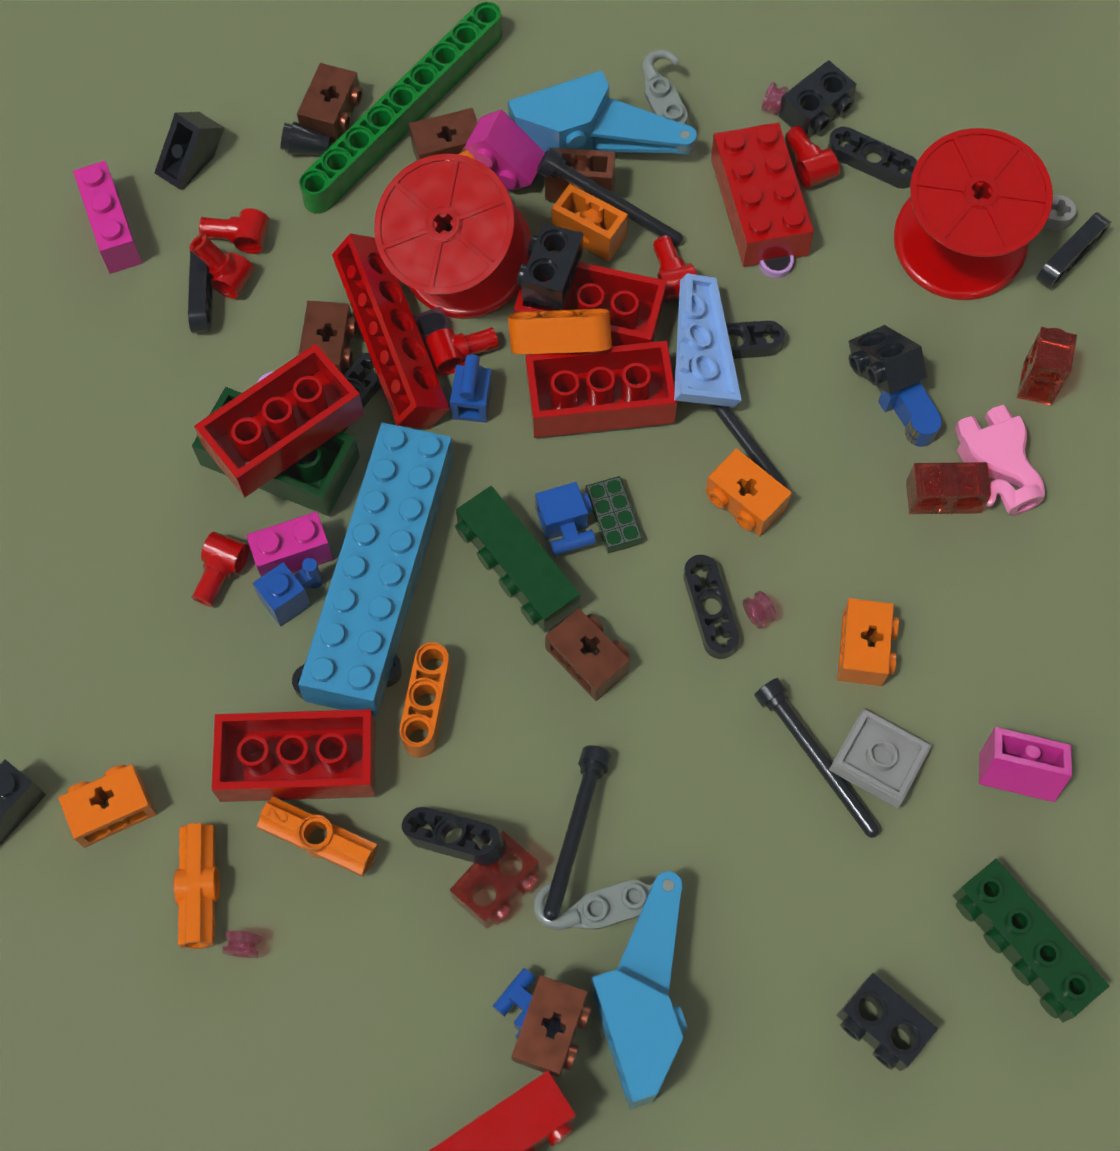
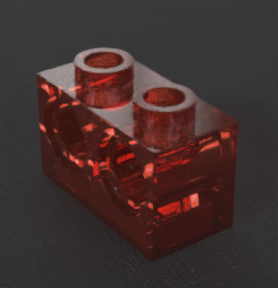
(1047, 365)
(948, 488)
(491, 878)

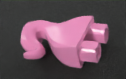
(1004, 451)

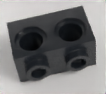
(818, 99)
(556, 267)
(887, 359)
(892, 1013)

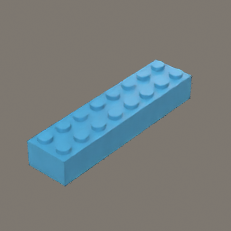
(377, 570)

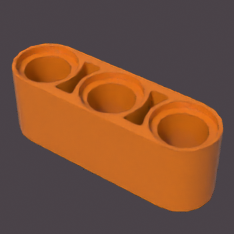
(560, 331)
(425, 682)

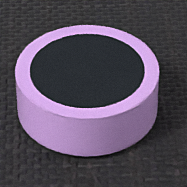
(777, 267)

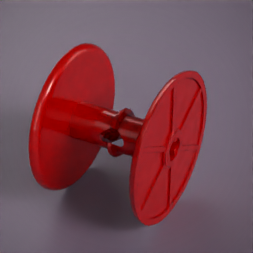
(972, 213)
(452, 235)

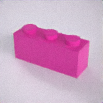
(107, 217)

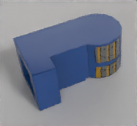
(915, 412)

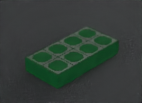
(614, 514)

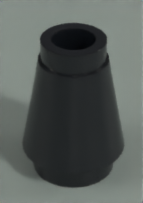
(303, 140)

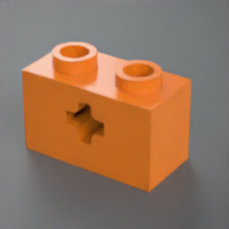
(601, 224)
(747, 492)
(856, 659)
(126, 807)

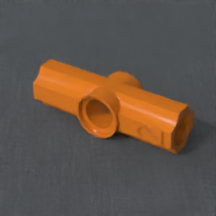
(296, 825)
(196, 886)

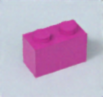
(505, 149)
(290, 543)
(1025, 764)

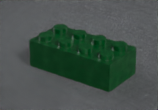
(312, 480)

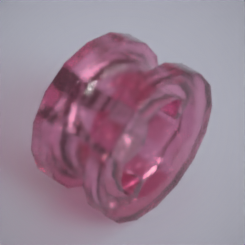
(773, 98)
(759, 609)
(241, 944)

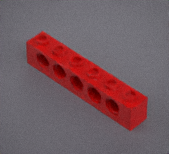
(390, 334)

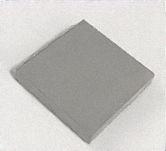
(880, 758)

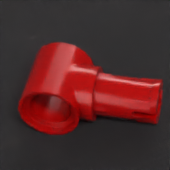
(812, 163)
(245, 231)
(671, 266)
(228, 270)
(451, 349)
(221, 558)

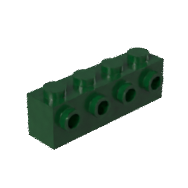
(517, 559)
(1030, 942)

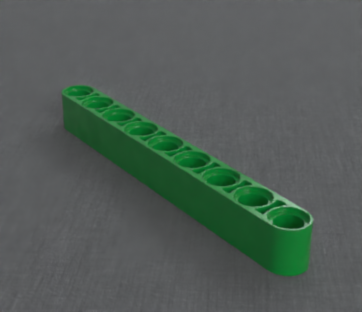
(402, 104)

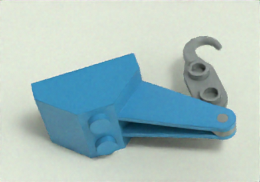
(585, 118)
(635, 998)

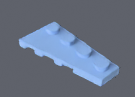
(703, 353)

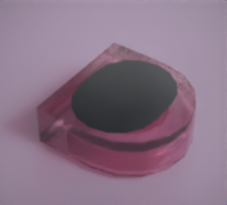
(430, 321)

